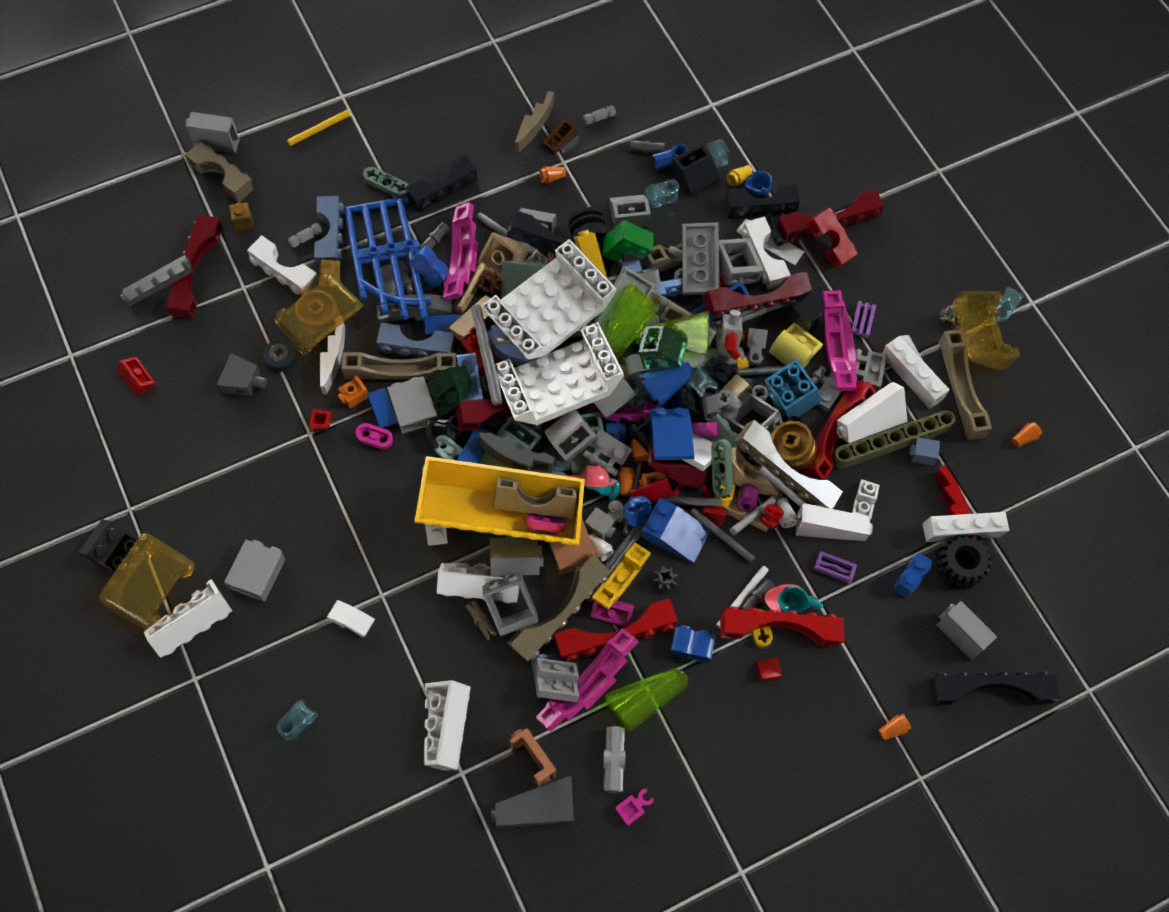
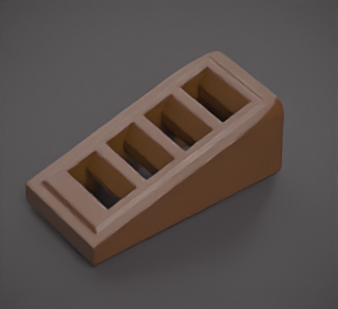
(564, 124)

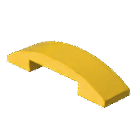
(622, 576)

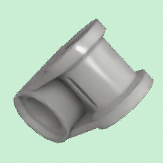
(719, 404)

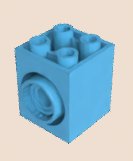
(792, 390)

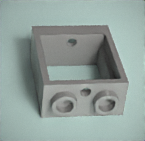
(748, 274)
(749, 402)
(517, 620)

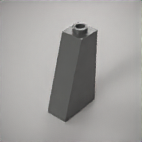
(538, 807)

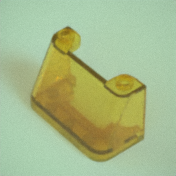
(318, 313)
(981, 331)
(144, 581)

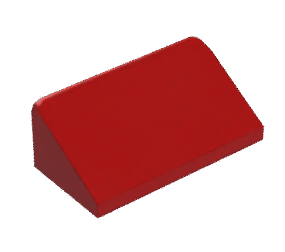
(135, 375)
(654, 490)

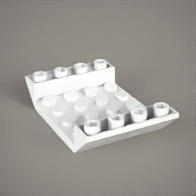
(552, 303)
(561, 379)

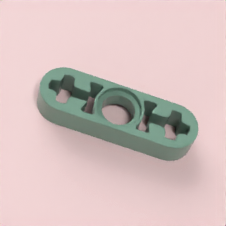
(382, 176)
(716, 473)

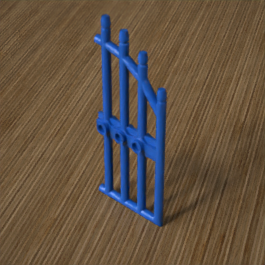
(390, 251)

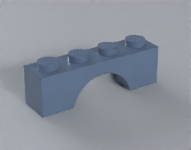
(329, 212)
(393, 341)

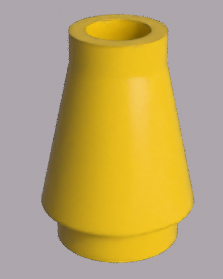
(738, 175)

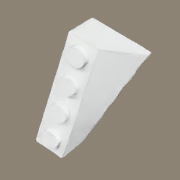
(915, 373)
(467, 581)
(188, 620)
(445, 723)

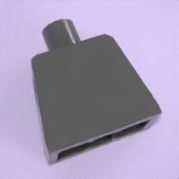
(240, 377)

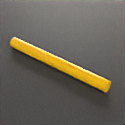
(329, 122)

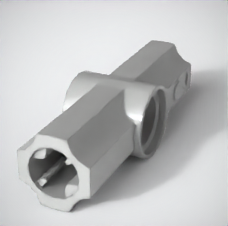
(614, 759)

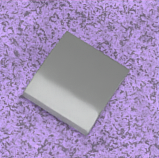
(556, 680)

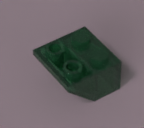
(661, 348)
(449, 389)

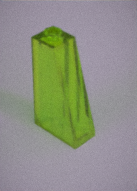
(629, 318)
(693, 328)
(644, 698)

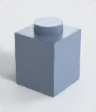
(924, 451)

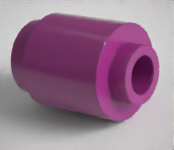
(747, 498)

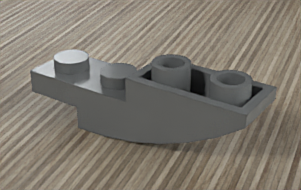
(438, 306)
(508, 453)

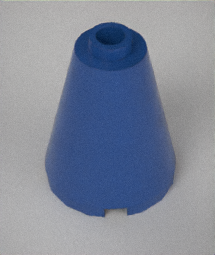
(665, 382)

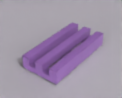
(866, 307)
(833, 574)

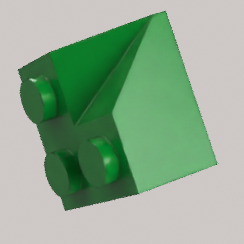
(627, 240)

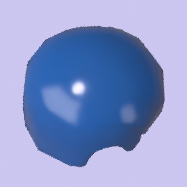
(759, 184)
(636, 510)

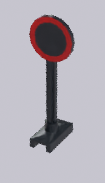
(680, 491)

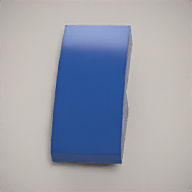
(439, 323)
(382, 408)

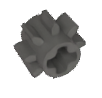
(949, 317)
(669, 582)

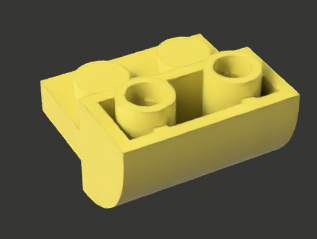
(795, 344)

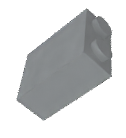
(214, 131)
(412, 404)
(515, 556)
(255, 570)
(965, 630)

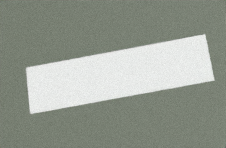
(786, 251)

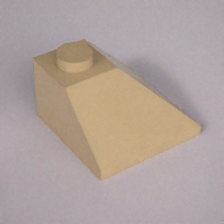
(501, 249)

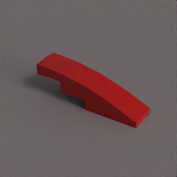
(952, 494)

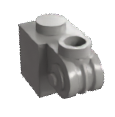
(755, 341)
(604, 524)

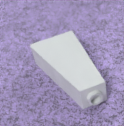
(875, 414)
(832, 524)

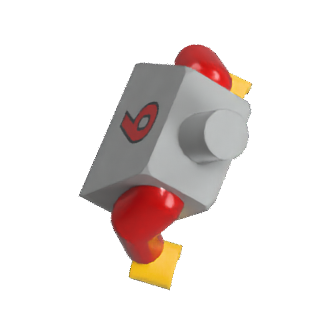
(729, 337)

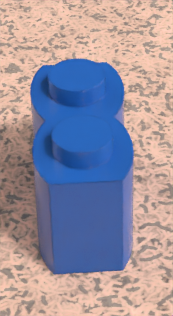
(428, 265)
(912, 575)
(692, 644)

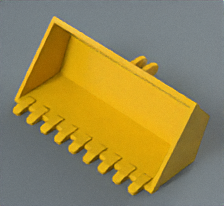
(464, 494)

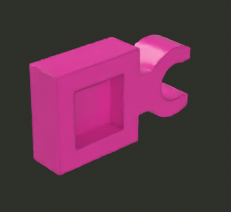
(632, 809)

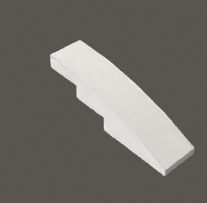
(331, 360)

